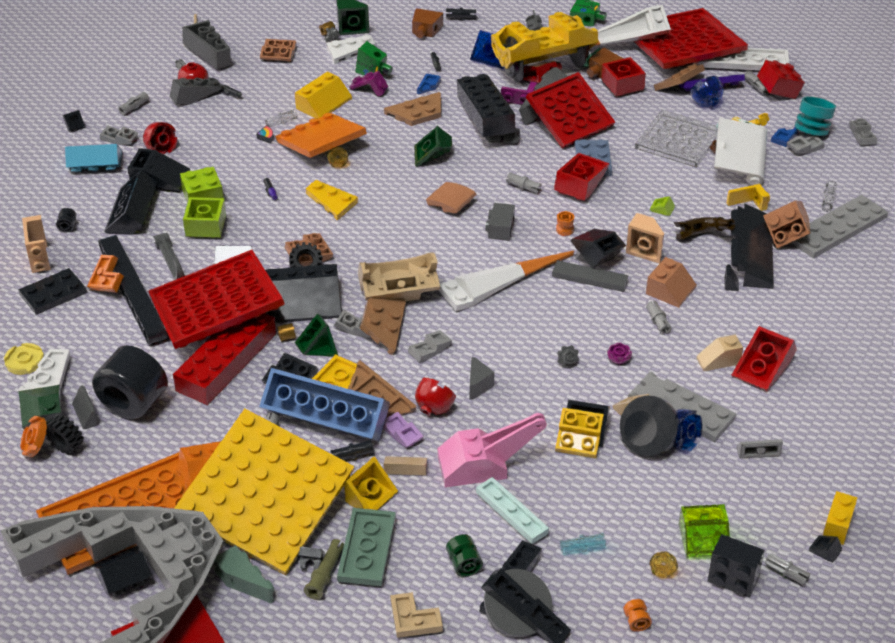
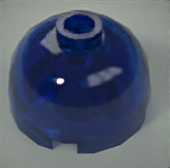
(707, 92)
(689, 429)

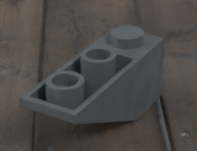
(191, 90)

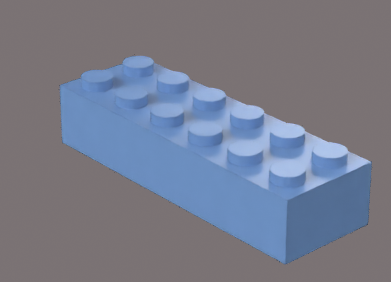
(325, 404)

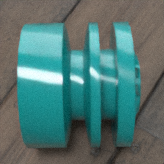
(815, 115)

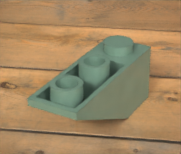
(239, 574)

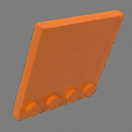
(320, 134)

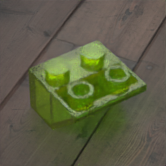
(702, 528)

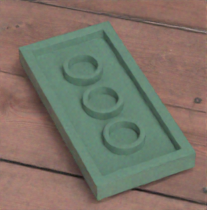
(366, 547)

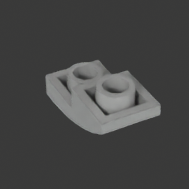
(862, 132)
(116, 136)
(350, 324)

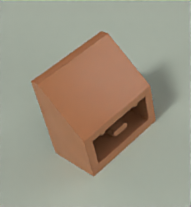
(788, 223)

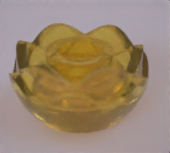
(337, 162)
(666, 570)

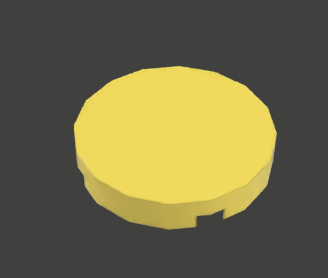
(23, 359)

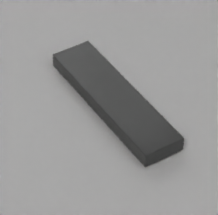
(590, 275)

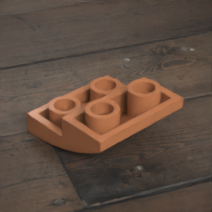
(278, 49)
(451, 197)
(315, 239)

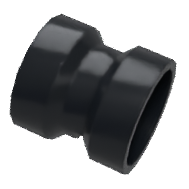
(66, 220)

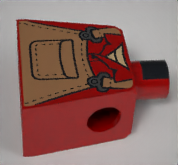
(534, 71)

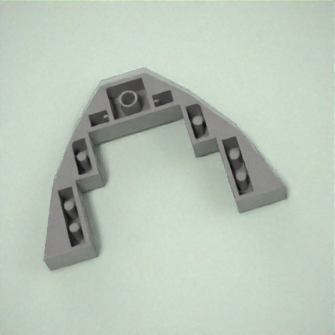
(174, 542)

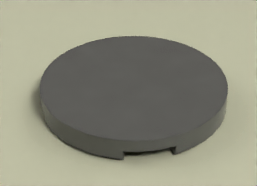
(502, 618)

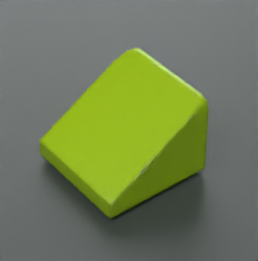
(663, 206)

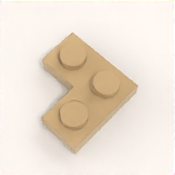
(411, 621)

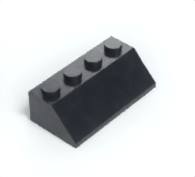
(131, 205)

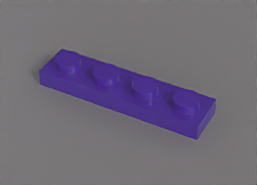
(732, 79)

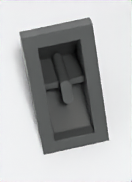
(480, 378)

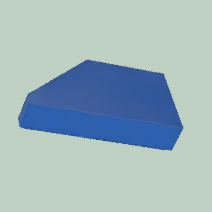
(428, 83)
(782, 136)

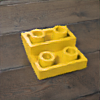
(579, 432)

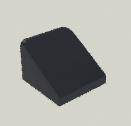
(731, 280)
(826, 547)

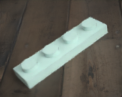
(512, 510)

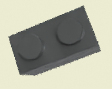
(500, 221)

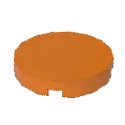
(33, 436)

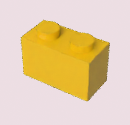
(840, 516)

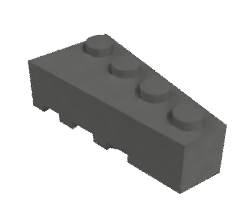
(207, 43)

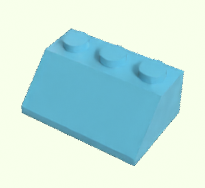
(93, 157)

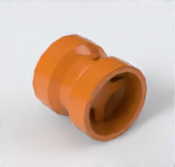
(565, 223)
(638, 617)

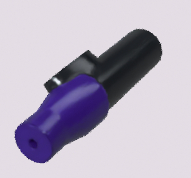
(270, 189)

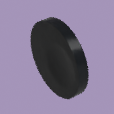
(649, 425)

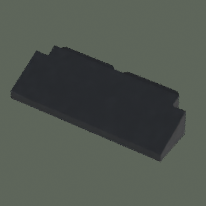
(753, 247)

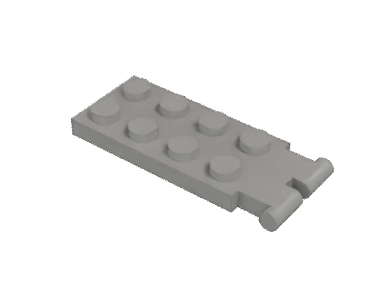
(714, 417)

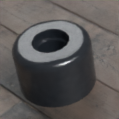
(129, 382)

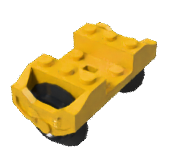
(519, 46)

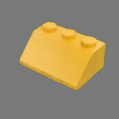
(322, 95)

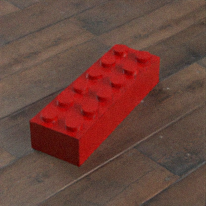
(223, 358)

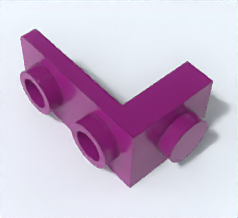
(375, 79)
(517, 96)

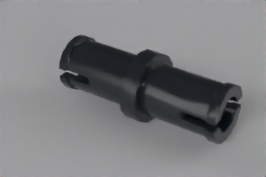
(460, 13)
(353, 451)

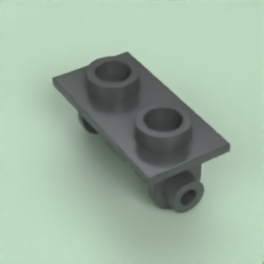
(534, 22)
(509, 138)

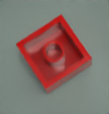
(623, 76)
(780, 79)

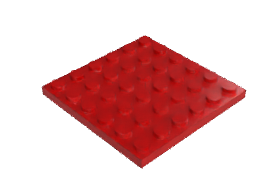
(692, 38)
(215, 298)

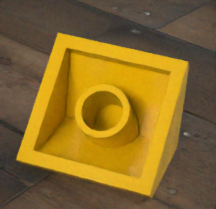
(369, 486)

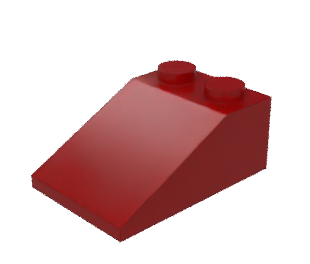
(580, 176)
(765, 358)

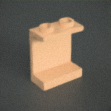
(36, 243)

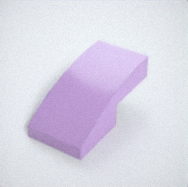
(401, 431)

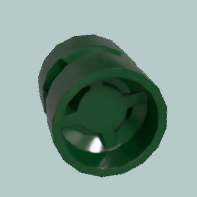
(464, 555)

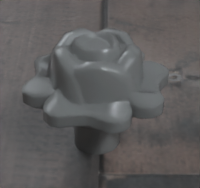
(332, 34)
(568, 356)

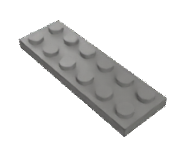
(840, 225)

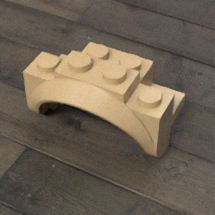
(400, 278)

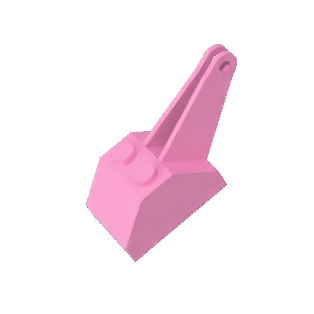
(477, 456)

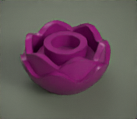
(619, 353)

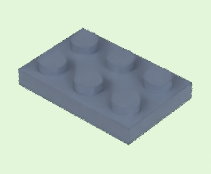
(597, 149)

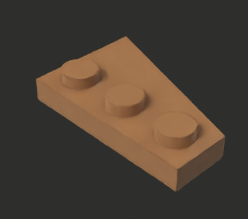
(681, 77)

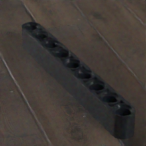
(134, 292)

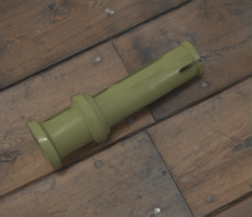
(321, 576)

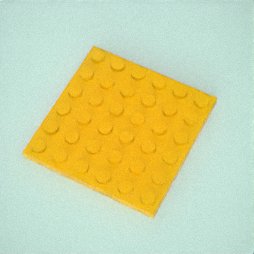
(266, 490)

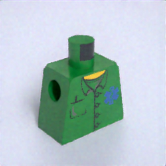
(588, 12)
(371, 60)

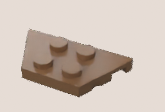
(417, 110)
(383, 321)
(370, 383)

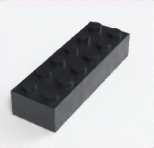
(485, 105)

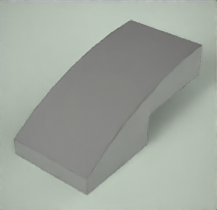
(806, 145)
(431, 346)

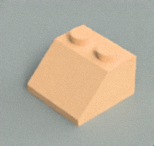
(645, 238)

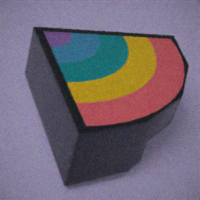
(265, 134)

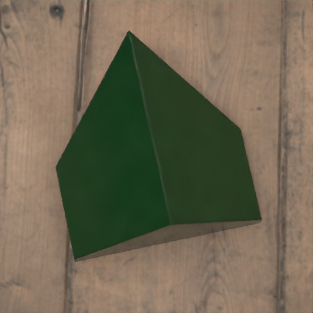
(317, 339)

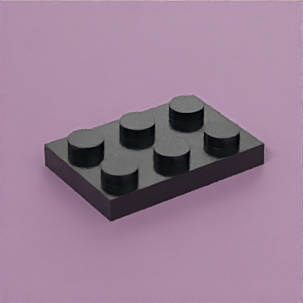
(52, 291)

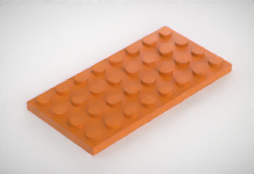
(152, 485)

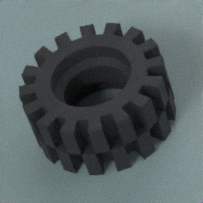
(305, 249)
(64, 434)

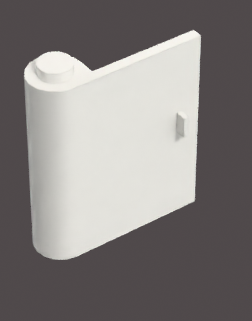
(741, 149)

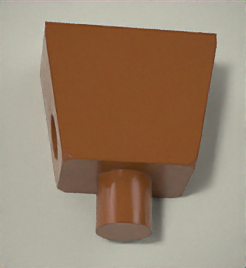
(426, 22)
(598, 59)

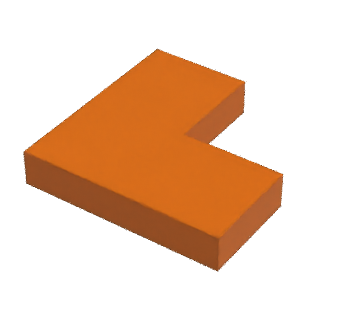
(103, 276)

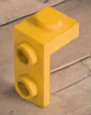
(749, 193)

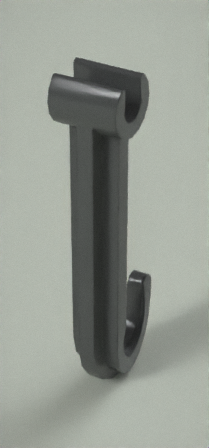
(163, 242)

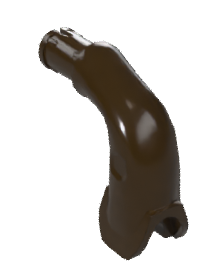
(703, 225)

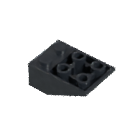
(159, 167)

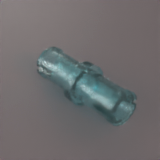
(582, 543)

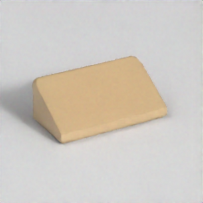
(405, 465)

